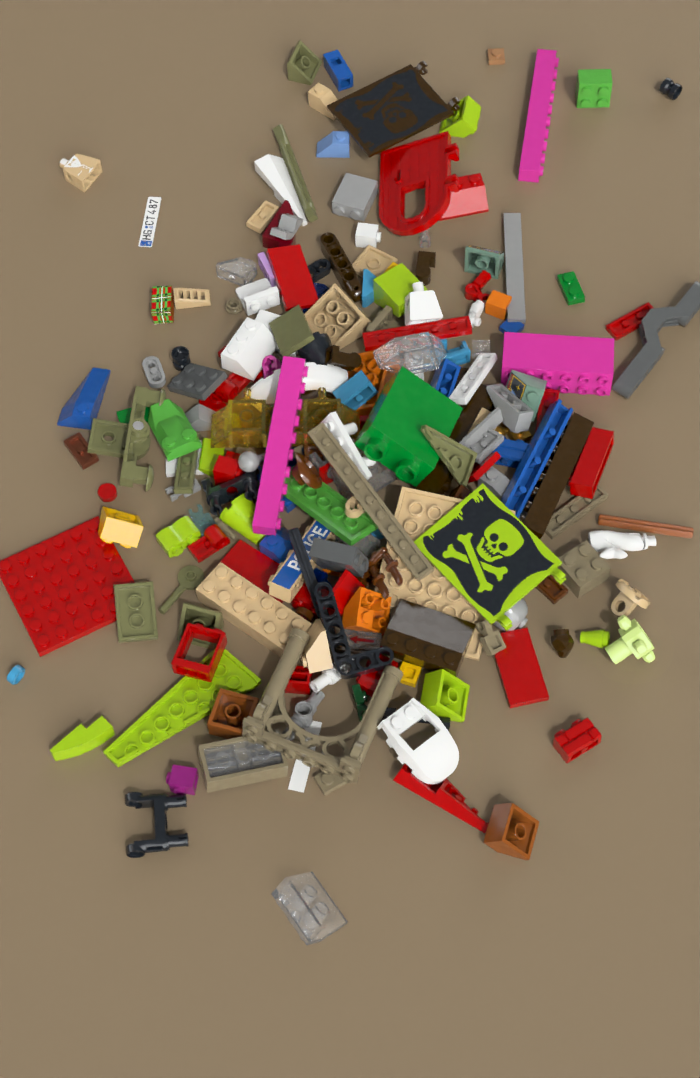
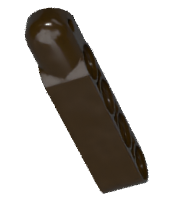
(341, 266)

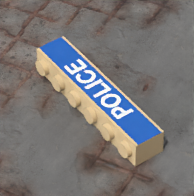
(289, 578)

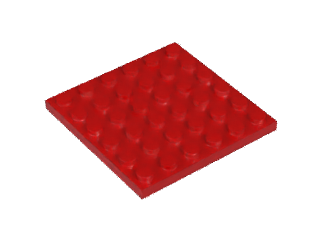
(65, 585)

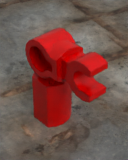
(473, 290)

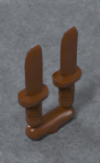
(391, 567)

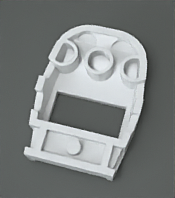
(435, 757)

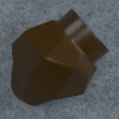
(562, 642)

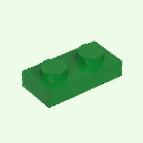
(570, 288)

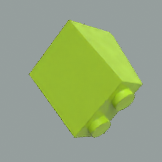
(393, 287)

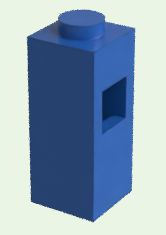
(338, 70)

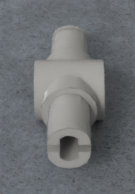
(308, 708)

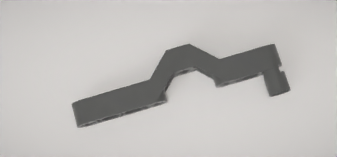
(652, 350)

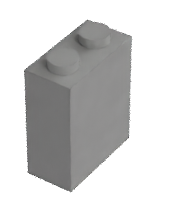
(354, 197)

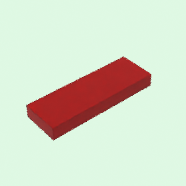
(628, 322)

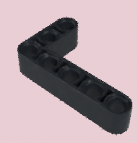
(341, 639)

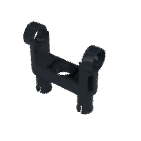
(218, 495)
(162, 840)

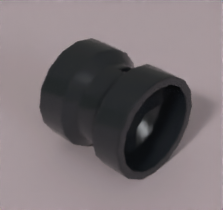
(670, 88)
(180, 357)

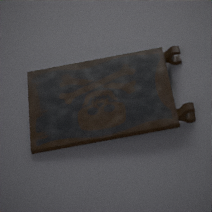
(392, 109)

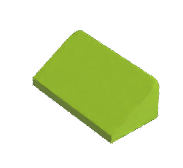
(209, 457)

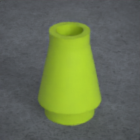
(595, 638)

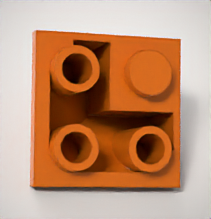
(367, 612)

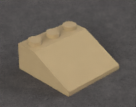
(338, 317)

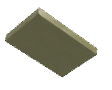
(291, 331)
(135, 612)

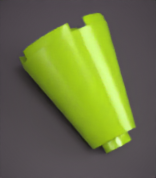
(241, 517)

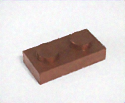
(78, 448)

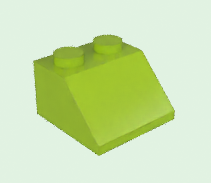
(464, 120)
(445, 695)

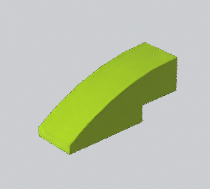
(83, 740)

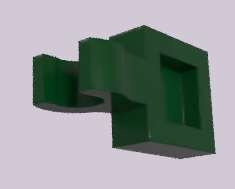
(359, 699)

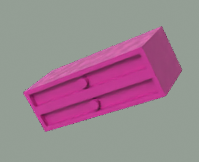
(564, 361)

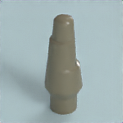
(225, 528)

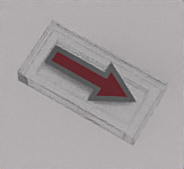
(362, 641)

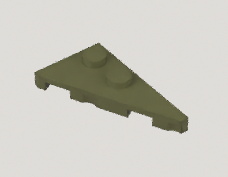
(453, 454)

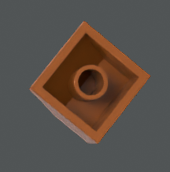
(229, 712)
(511, 831)

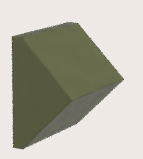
(303, 64)
(206, 617)

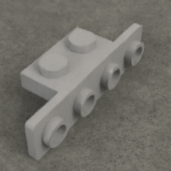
(483, 437)

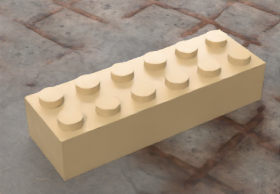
(249, 608)

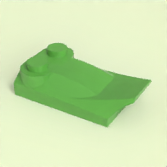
(172, 430)

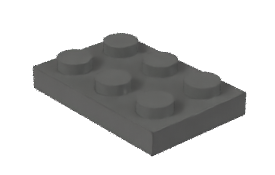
(197, 381)

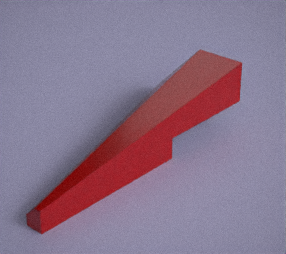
(442, 795)

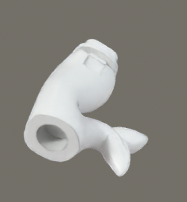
(613, 543)

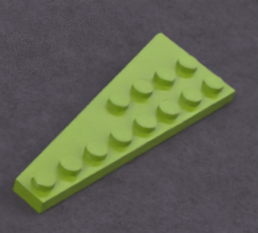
(180, 708)

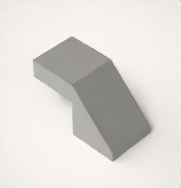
(287, 226)

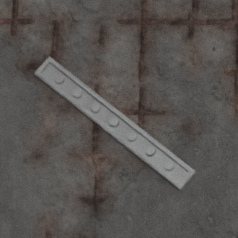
(514, 267)

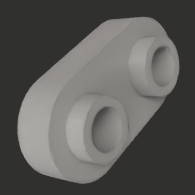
(154, 373)

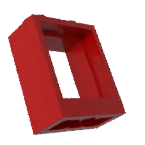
(194, 669)

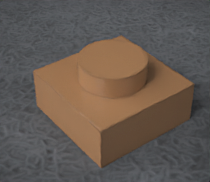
(496, 56)

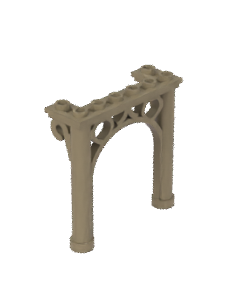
(345, 766)

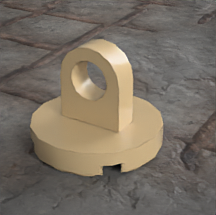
(631, 598)

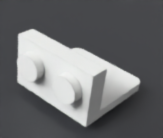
(258, 296)

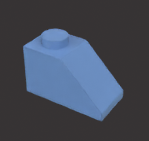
(334, 145)

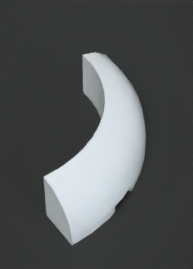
(318, 376)

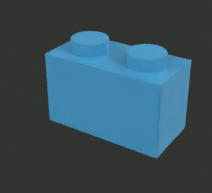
(356, 391)

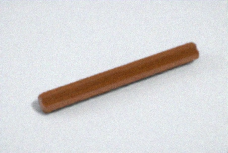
(645, 526)

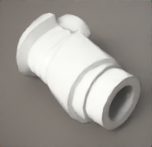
(475, 312)

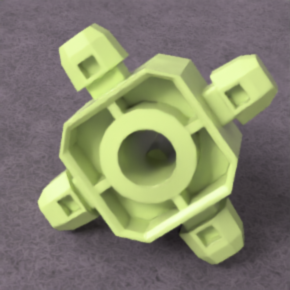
(632, 641)

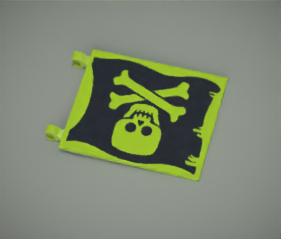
(488, 555)

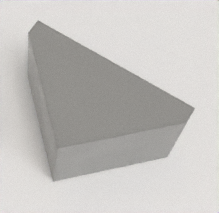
(200, 417)

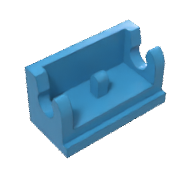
(459, 355)

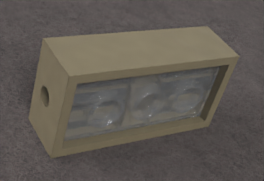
(239, 763)

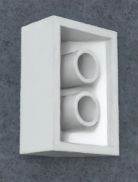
(248, 349)

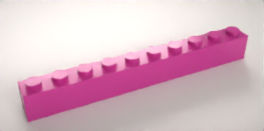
(538, 117)
(279, 445)

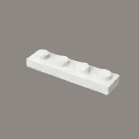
(473, 378)

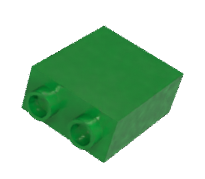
(395, 423)

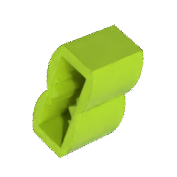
(178, 536)

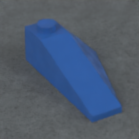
(85, 401)

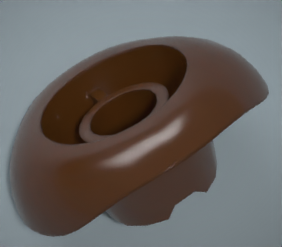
(306, 473)

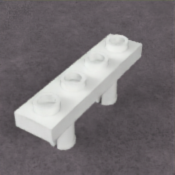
(341, 433)

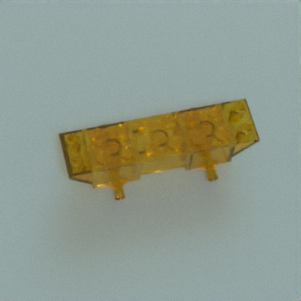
(248, 420)

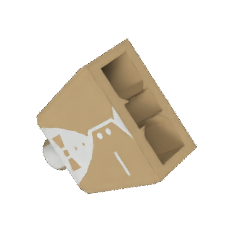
(81, 170)

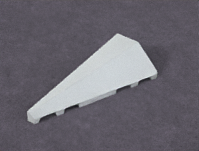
(275, 174)

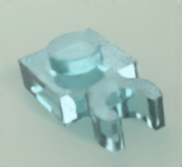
(201, 520)

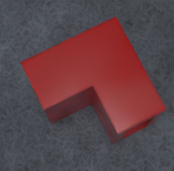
(300, 681)

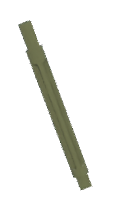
(295, 173)

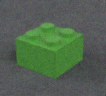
(593, 88)

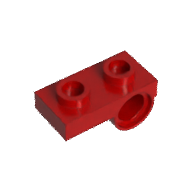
(231, 387)
(212, 541)

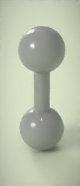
(249, 461)

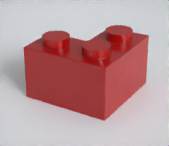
(227, 469)

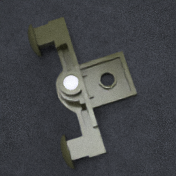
(130, 440)

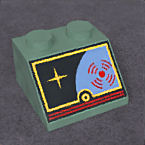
(483, 259)
(527, 389)

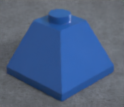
(276, 546)

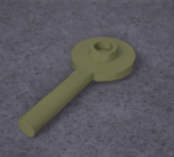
(188, 578)

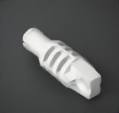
(328, 677)

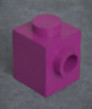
(182, 780)

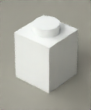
(367, 235)

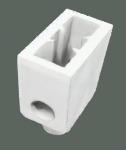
(421, 306)

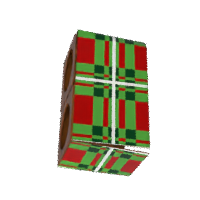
(162, 304)

